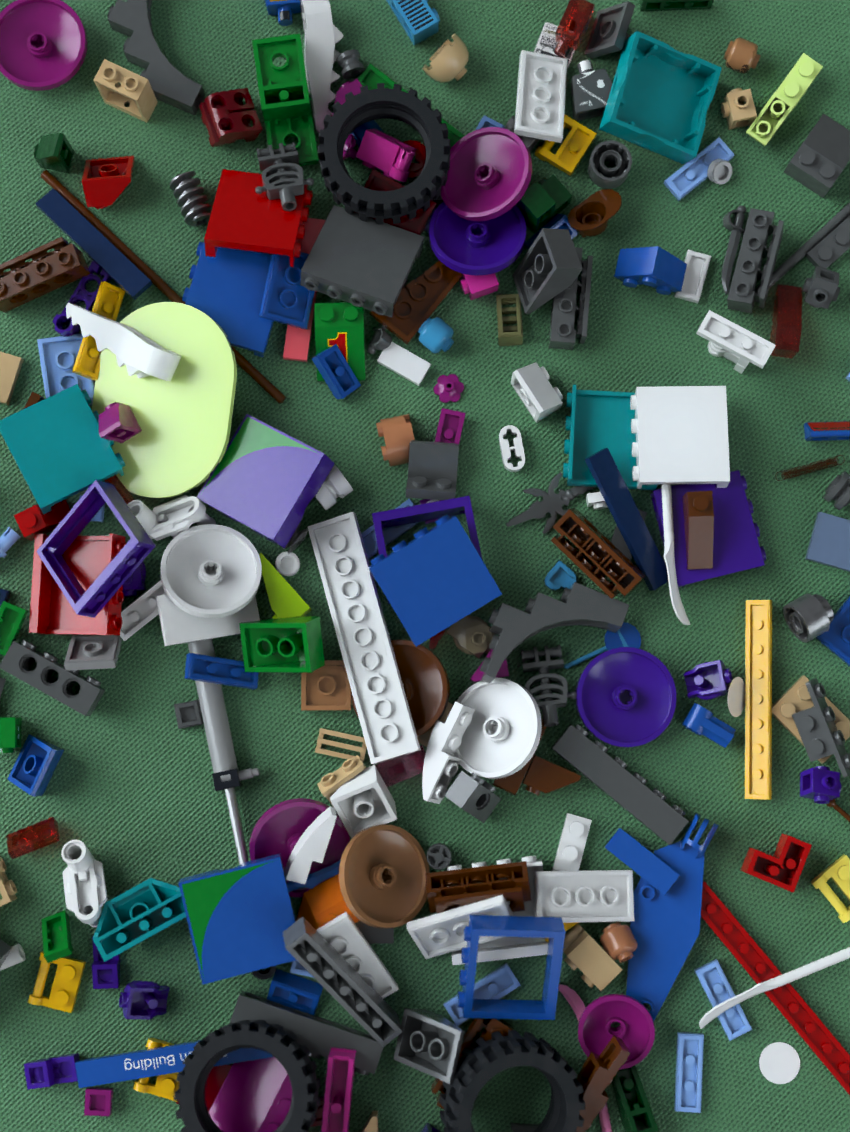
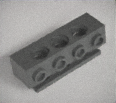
(751, 254)
(564, 310)
(18, 664)

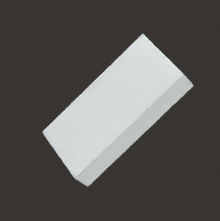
(694, 276)
(404, 363)

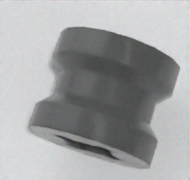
(350, 64)
(437, 859)

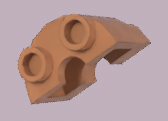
(397, 437)

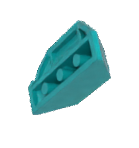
(137, 916)

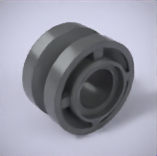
(839, 491)

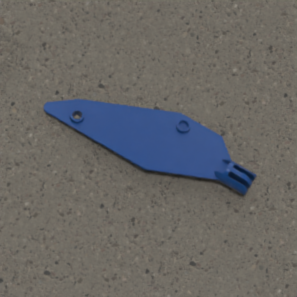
(667, 923)

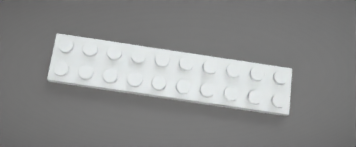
(363, 638)

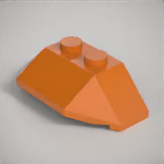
(324, 903)

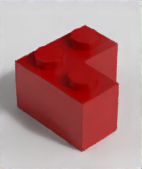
(783, 867)

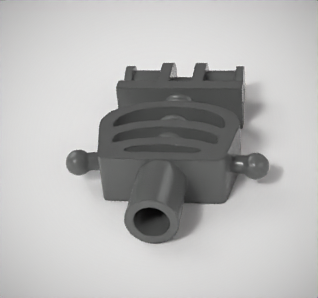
(282, 174)
(548, 701)

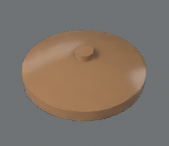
(384, 876)

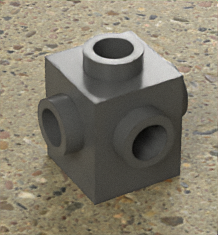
(821, 288)

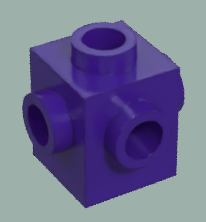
(820, 784)

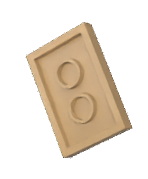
(798, 699)

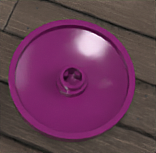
(41, 43)
(487, 174)
(284, 825)

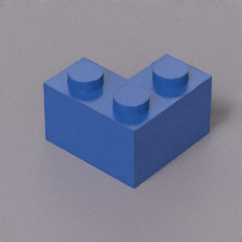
(652, 268)

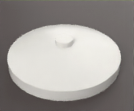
(210, 571)
(502, 729)

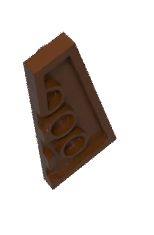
(419, 301)

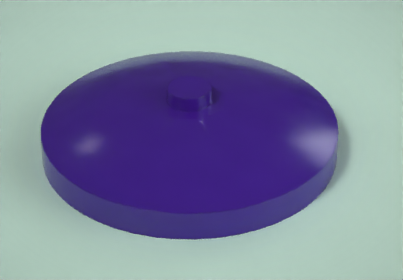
(477, 245)
(626, 697)

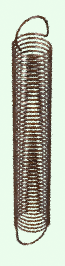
(808, 467)

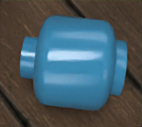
(436, 335)

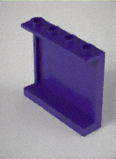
(735, 534)

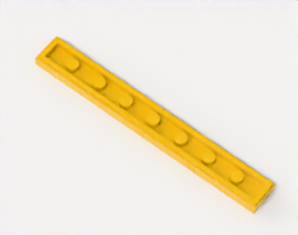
(758, 700)

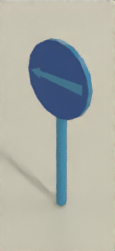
(625, 637)

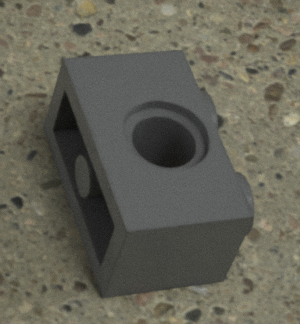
(473, 795)

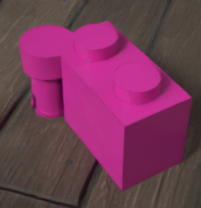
(386, 154)

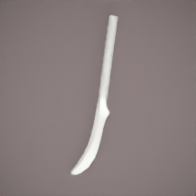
(669, 556)
(775, 983)

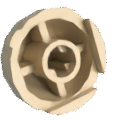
(448, 61)

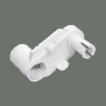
(170, 517)
(83, 883)

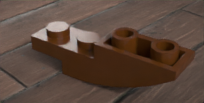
(597, 1075)

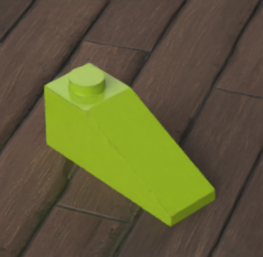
(282, 597)

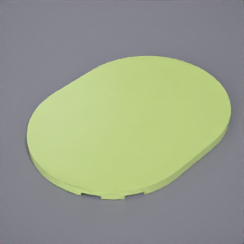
(180, 419)

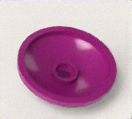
(635, 1026)

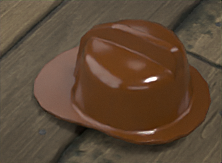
(593, 213)

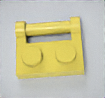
(840, 874)

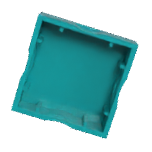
(660, 98)

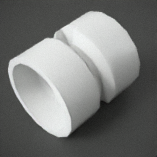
(333, 487)

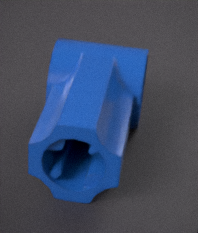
(704, 723)

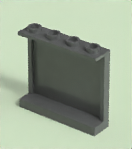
(361, 261)

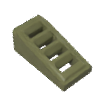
(509, 334)

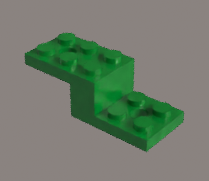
(285, 95)

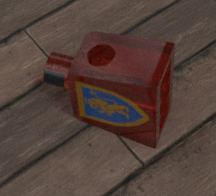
(576, 19)

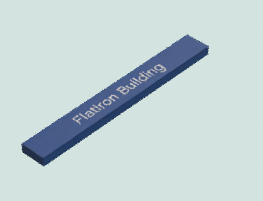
(149, 1063)

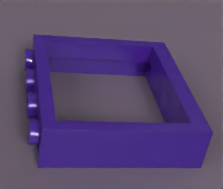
(424, 513)
(118, 570)

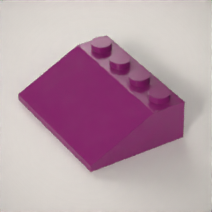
(253, 1097)

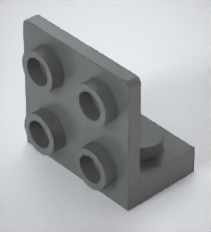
(432, 470)

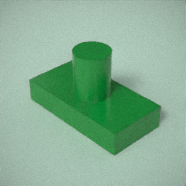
(10, 624)
(56, 936)

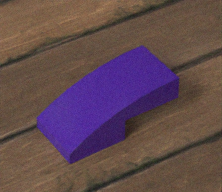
(107, 973)
(51, 1071)

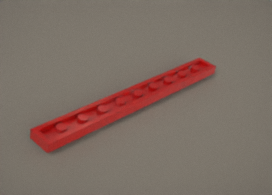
(785, 997)

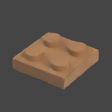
(326, 688)

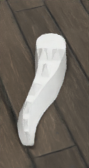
(319, 56)
(130, 346)

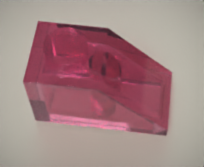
(402, 767)

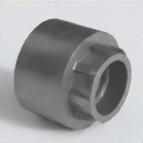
(808, 616)

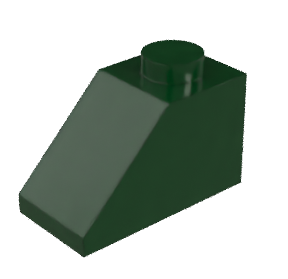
(54, 153)

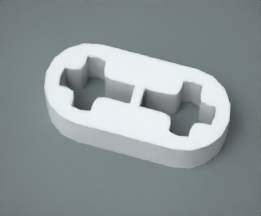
(517, 448)

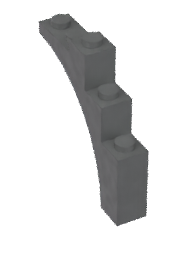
(141, 49)
(580, 607)

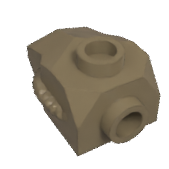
(471, 635)

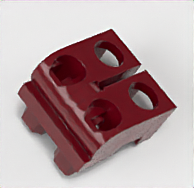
(229, 118)

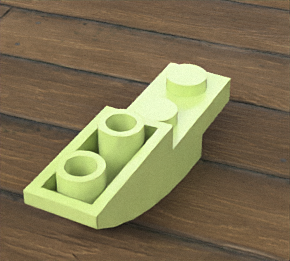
(784, 99)

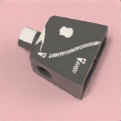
(589, 91)

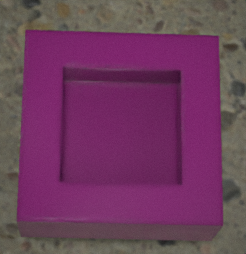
(98, 1101)

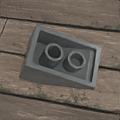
(821, 156)
(546, 268)
(429, 1043)

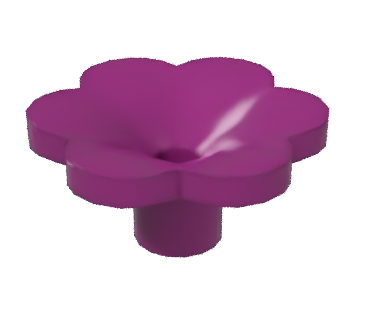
(349, 150)
(448, 394)

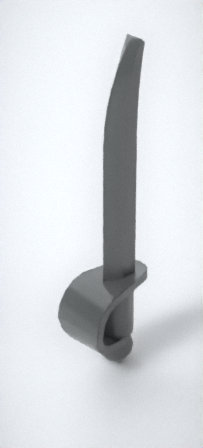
(736, 231)
(381, 338)

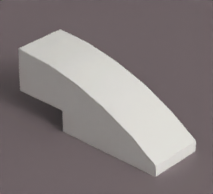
(310, 847)

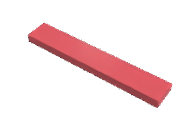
(298, 340)

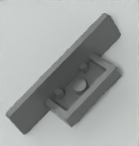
(819, 730)

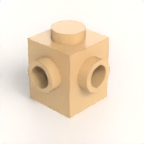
(738, 108)

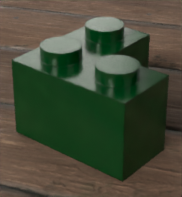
(543, 202)

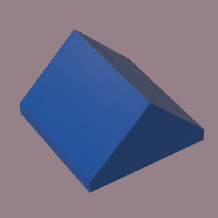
(35, 765)

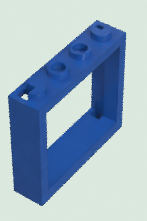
(512, 927)

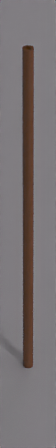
(155, 279)

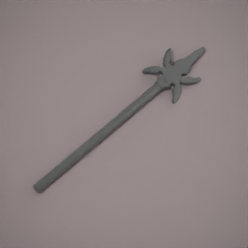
(551, 503)

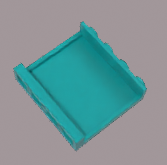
(596, 423)
(60, 447)

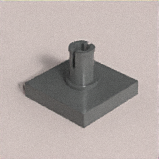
(610, 30)

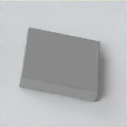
(92, 652)

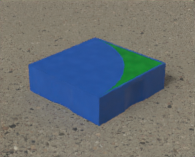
(238, 918)

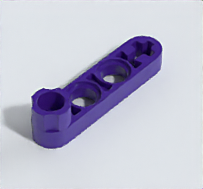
(80, 294)

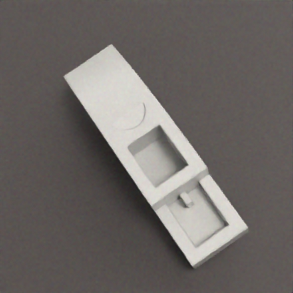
(439, 760)

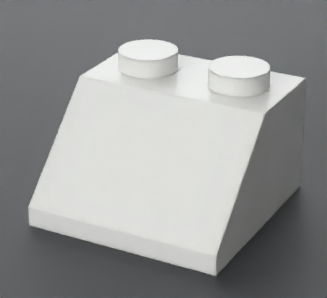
(536, 391)
(364, 802)

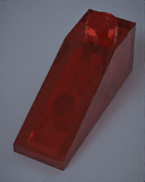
(787, 321)

